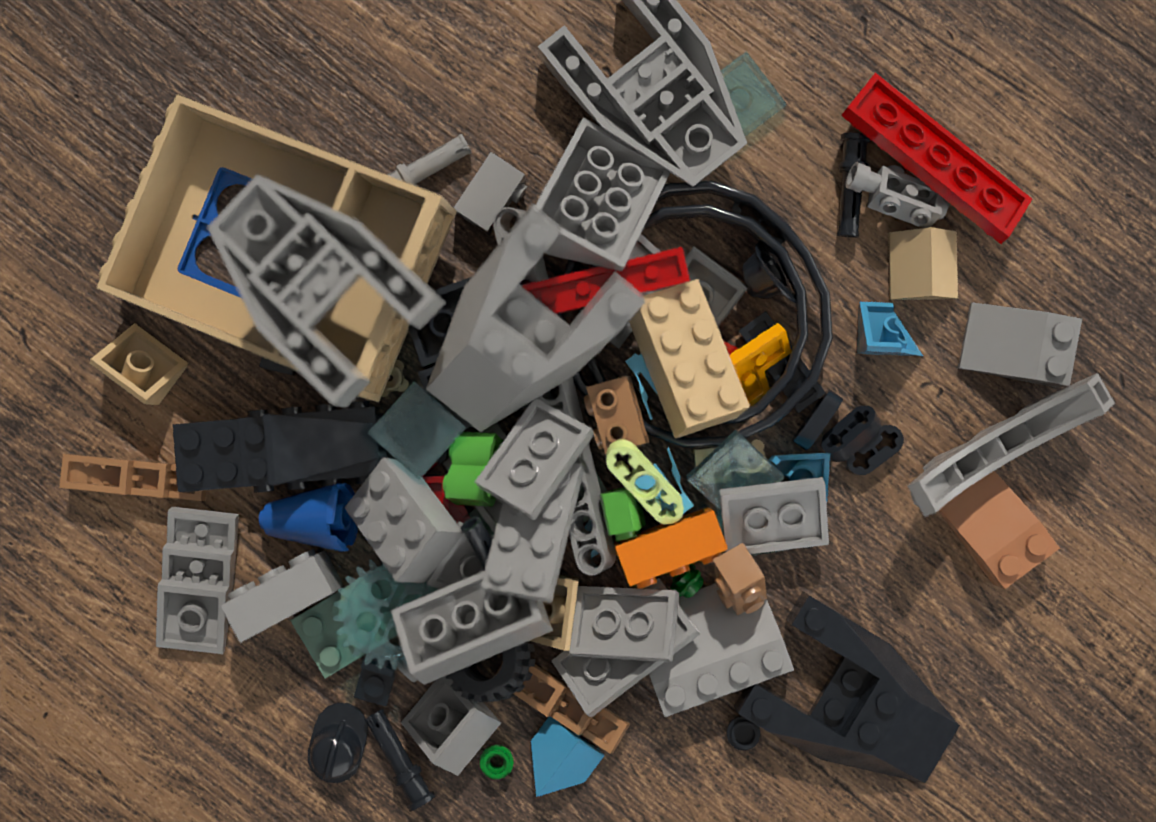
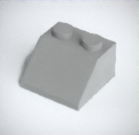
(449, 726)

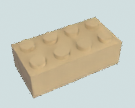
(687, 359)

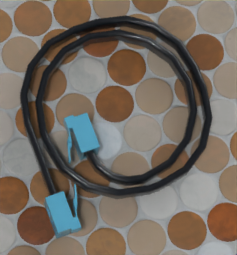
(638, 364)

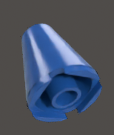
(312, 518)

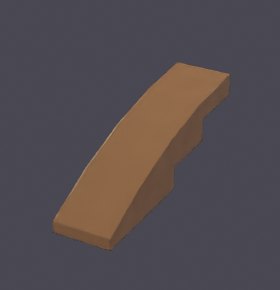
(123, 477)
(555, 699)

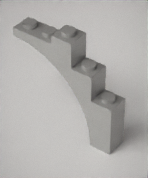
(1001, 443)

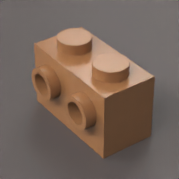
(616, 413)
(739, 580)

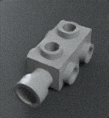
(898, 194)

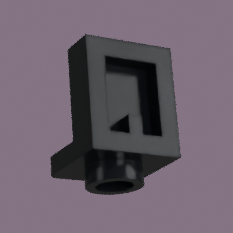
(374, 683)

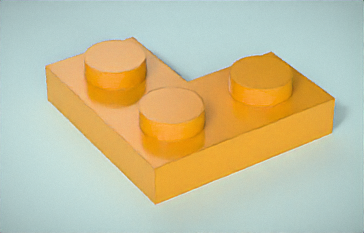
(756, 357)

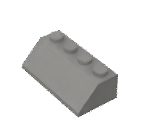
(464, 627)

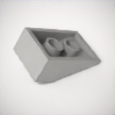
(1020, 344)

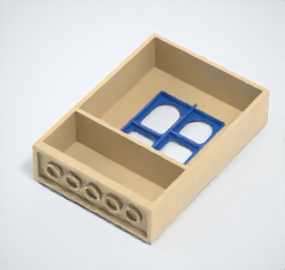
(177, 201)

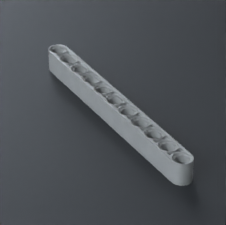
(567, 402)

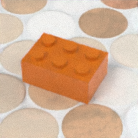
(671, 547)

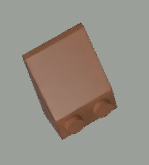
(998, 530)

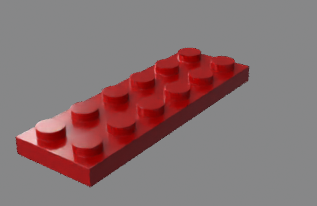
(937, 158)

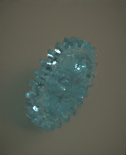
(360, 600)

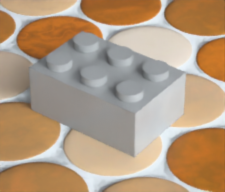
(403, 522)
(281, 594)

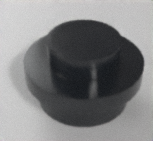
(743, 733)

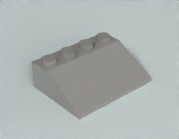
(600, 198)
(724, 657)

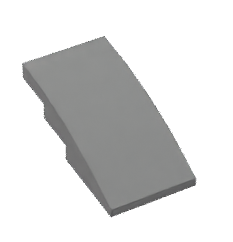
(196, 580)

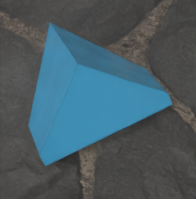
(882, 331)
(803, 466)
(561, 758)

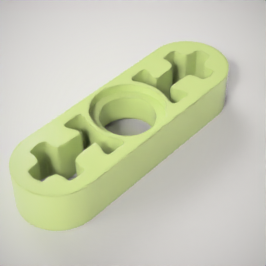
(621, 471)

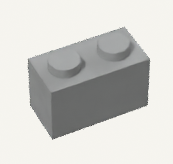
(490, 191)

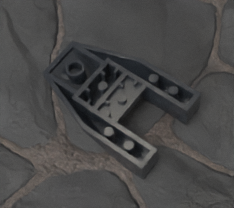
(869, 711)

